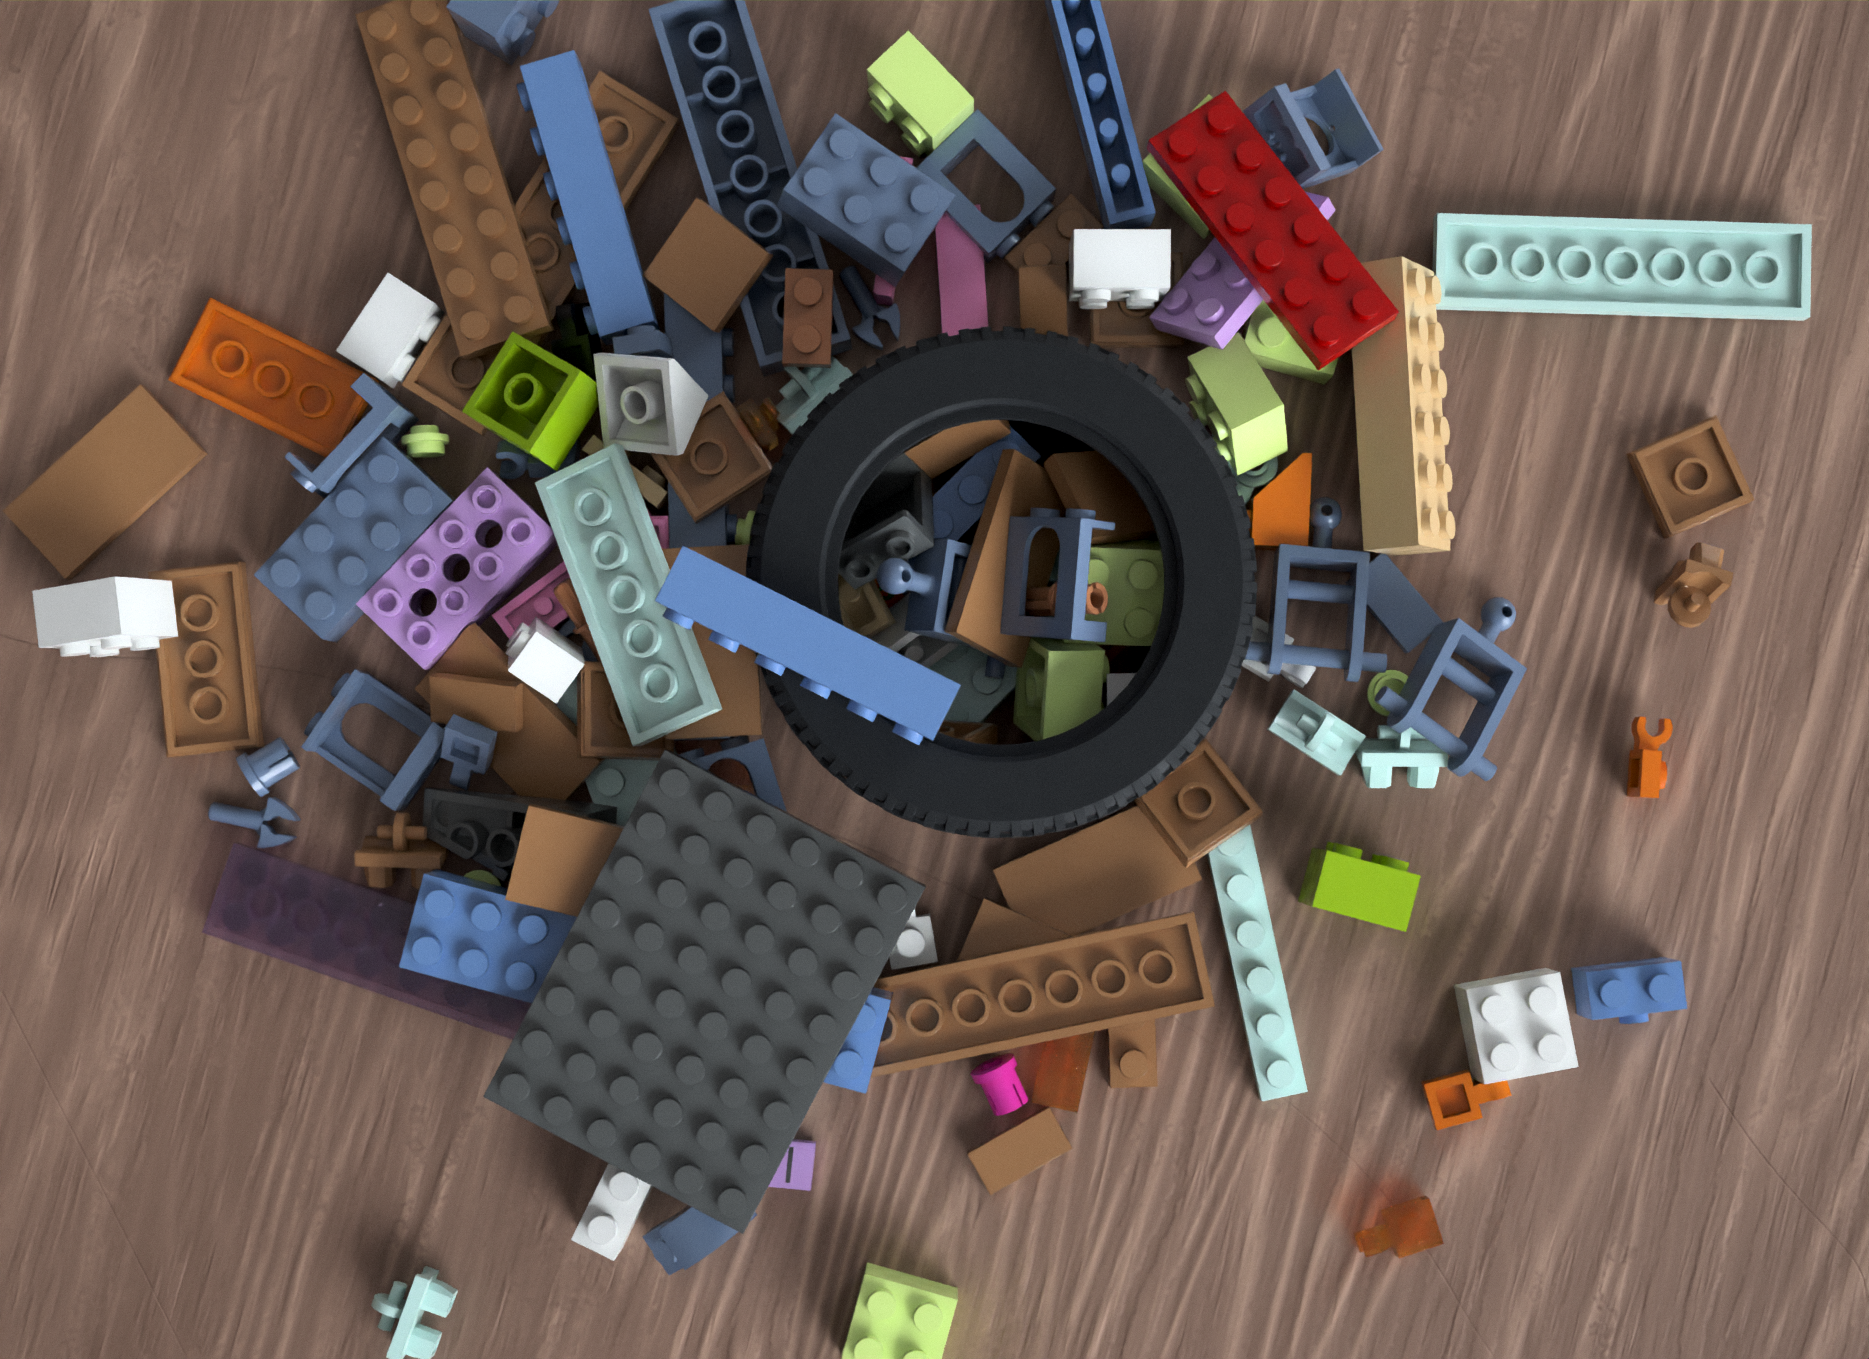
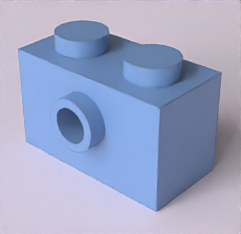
(1629, 989)

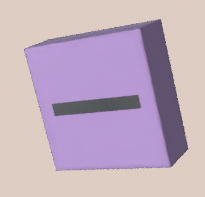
(796, 1167)

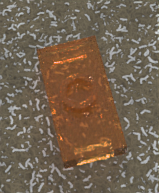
(1062, 1072)

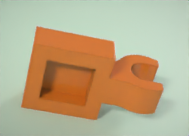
(1646, 769)
(1456, 1099)

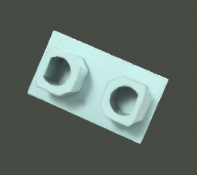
(807, 390)
(1316, 732)
(1400, 750)
(411, 1336)

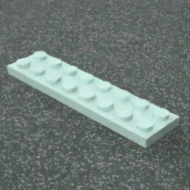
(1623, 266)

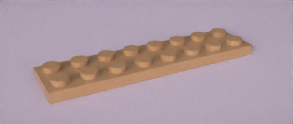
(635, 139)
(454, 174)
(1043, 993)

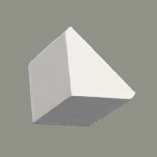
(647, 403)

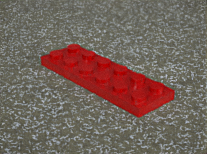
(1272, 230)

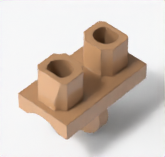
(1694, 585)
(399, 847)

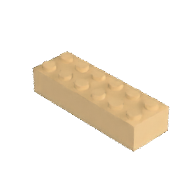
(1402, 418)

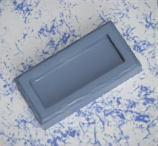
(1398, 604)

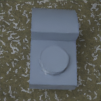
(686, 1238)

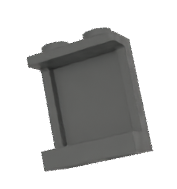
(889, 522)

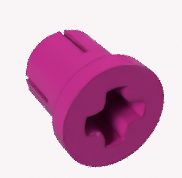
(1000, 1084)

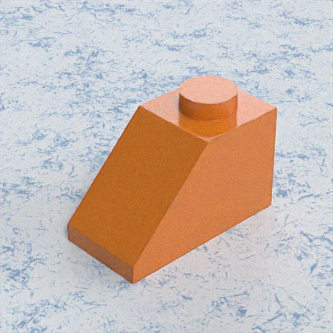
(1283, 508)

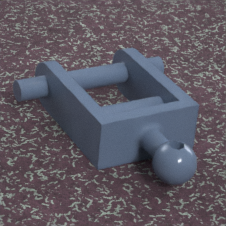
(1319, 557)
(932, 591)
(1492, 698)

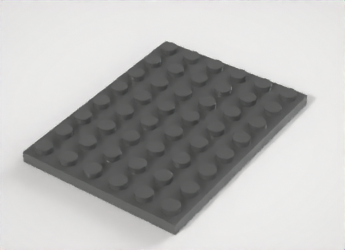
(704, 991)

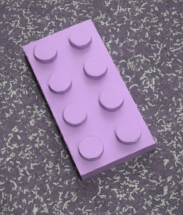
(1214, 295)

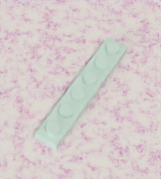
(1256, 967)

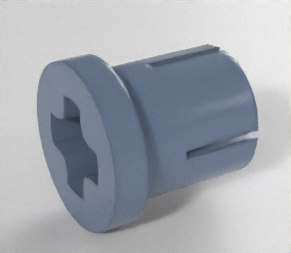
(268, 765)

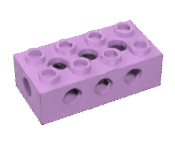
(430, 562)

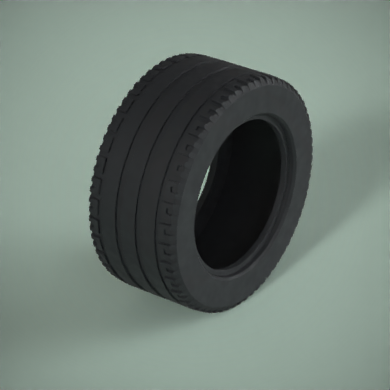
(1051, 397)

